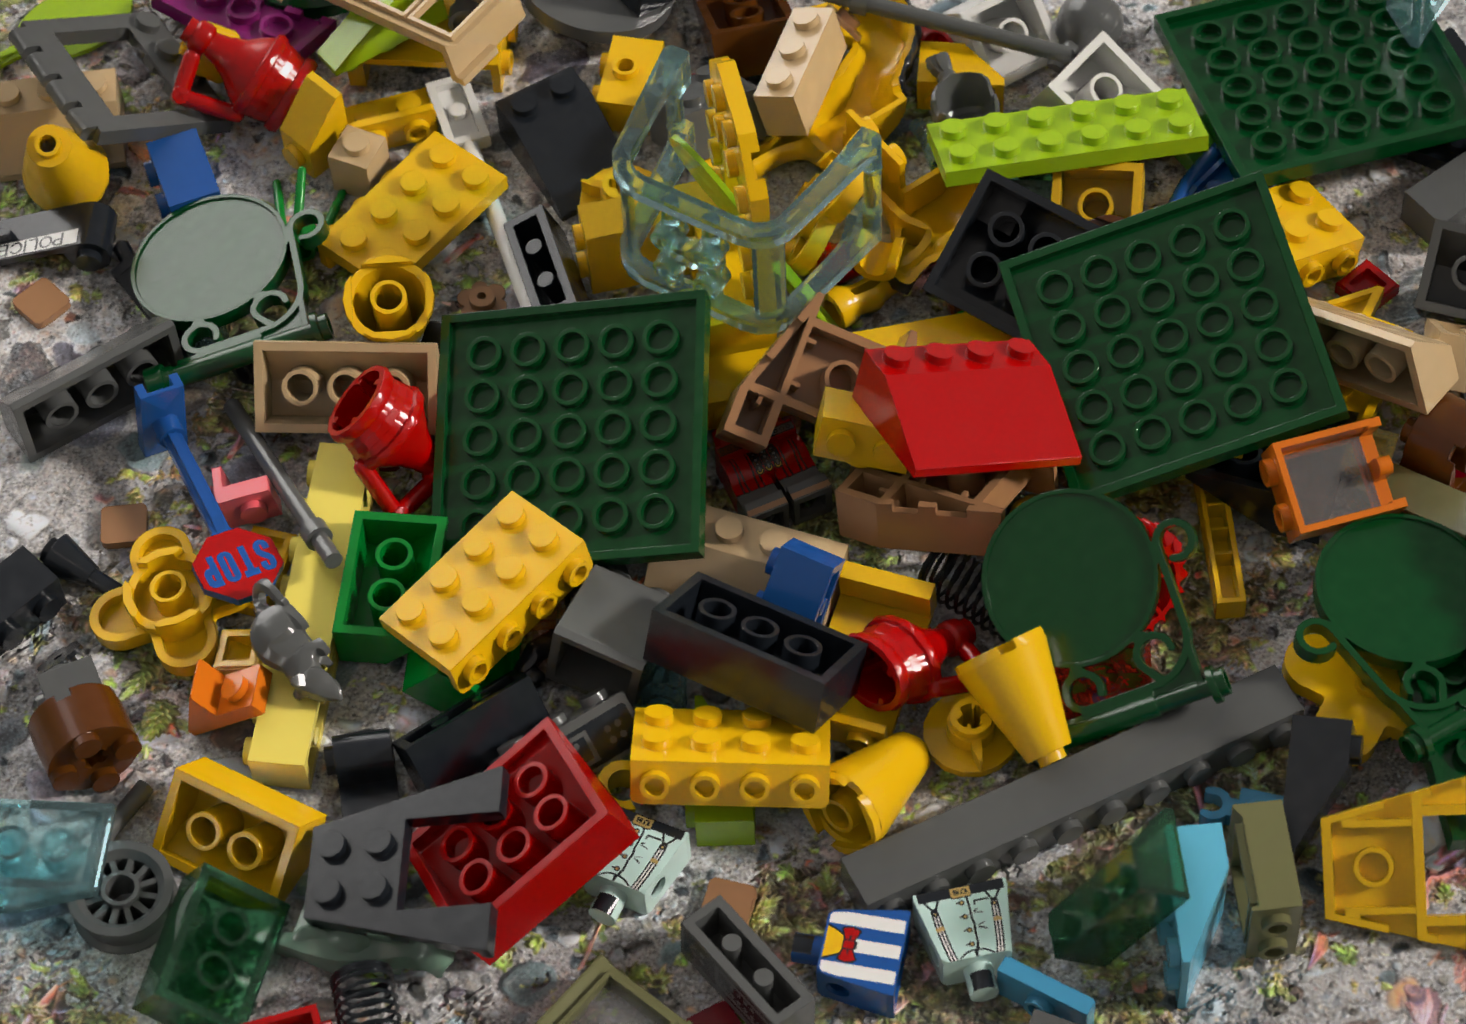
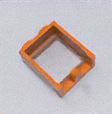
(1328, 480)

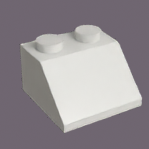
(1017, 16)
(1096, 74)

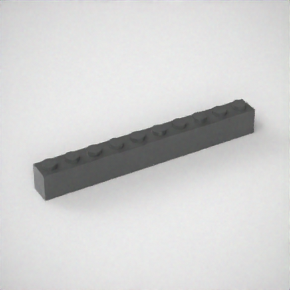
(1073, 795)

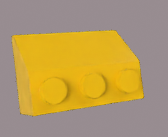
(235, 827)

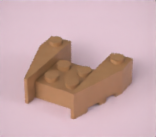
(794, 377)
(935, 511)

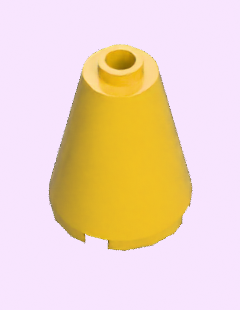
(63, 168)
(389, 300)
(1021, 695)
(870, 791)

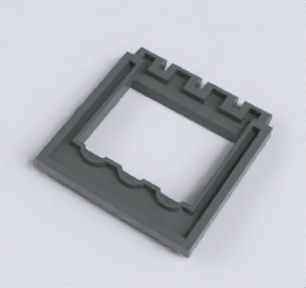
(43, 49)

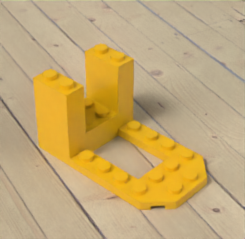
(730, 151)

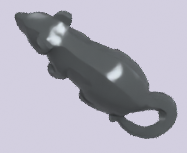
(284, 645)

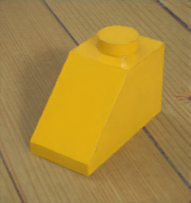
(313, 125)

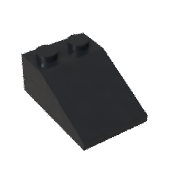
(557, 136)

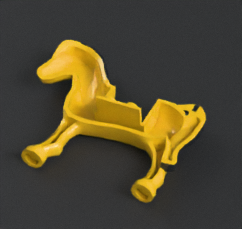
(871, 95)

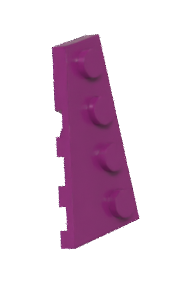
(254, 20)

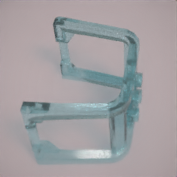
(767, 239)

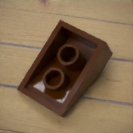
(742, 30)

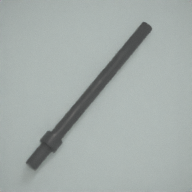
(958, 27)
(312, 528)

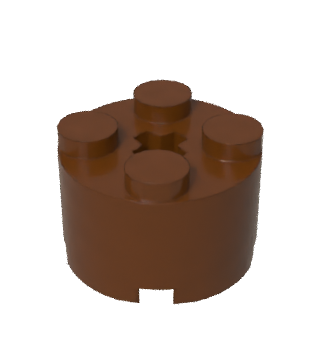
(1437, 442)
(84, 738)

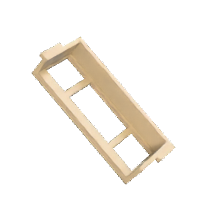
(465, 48)

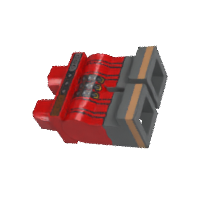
(774, 478)

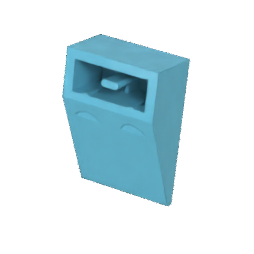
(1192, 926)

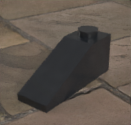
(1317, 773)

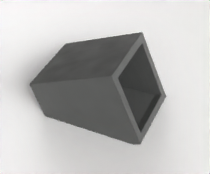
(605, 635)

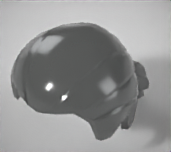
(1084, 20)
(959, 94)

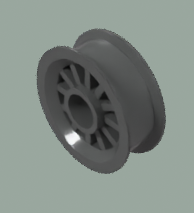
(133, 922)

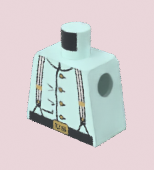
(640, 872)
(966, 934)

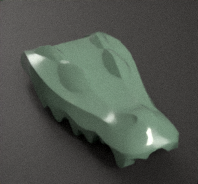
(334, 948)

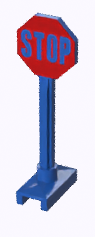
(230, 557)

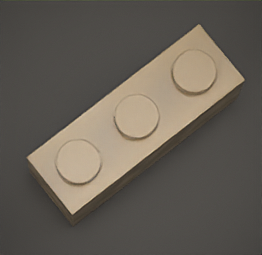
(800, 71)

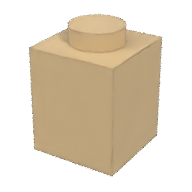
(358, 161)

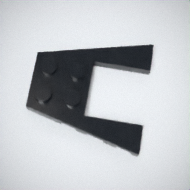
(363, 867)

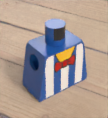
(859, 957)

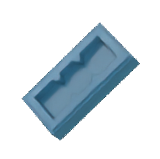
(1043, 993)

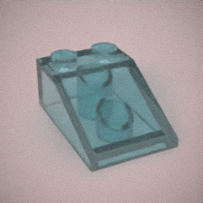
(51, 852)

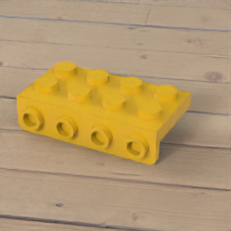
(415, 207)
(1316, 232)
(489, 591)
(727, 759)

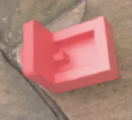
(245, 501)

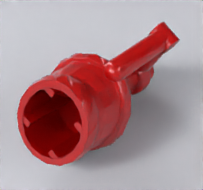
(257, 75)
(385, 428)
(907, 661)

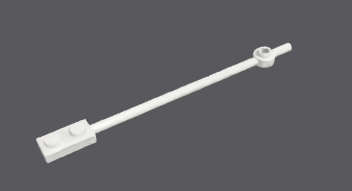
(464, 124)

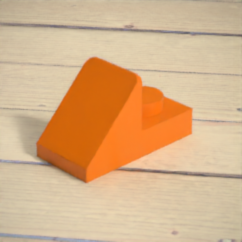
(226, 699)

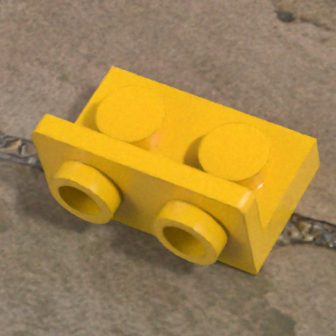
(399, 117)

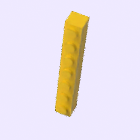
(1221, 555)

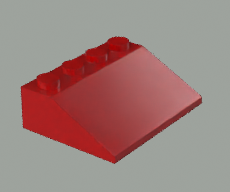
(967, 407)
(553, 841)

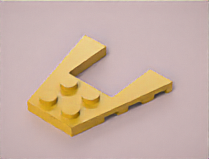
(1378, 864)

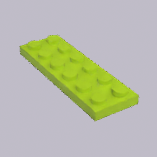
(1067, 136)

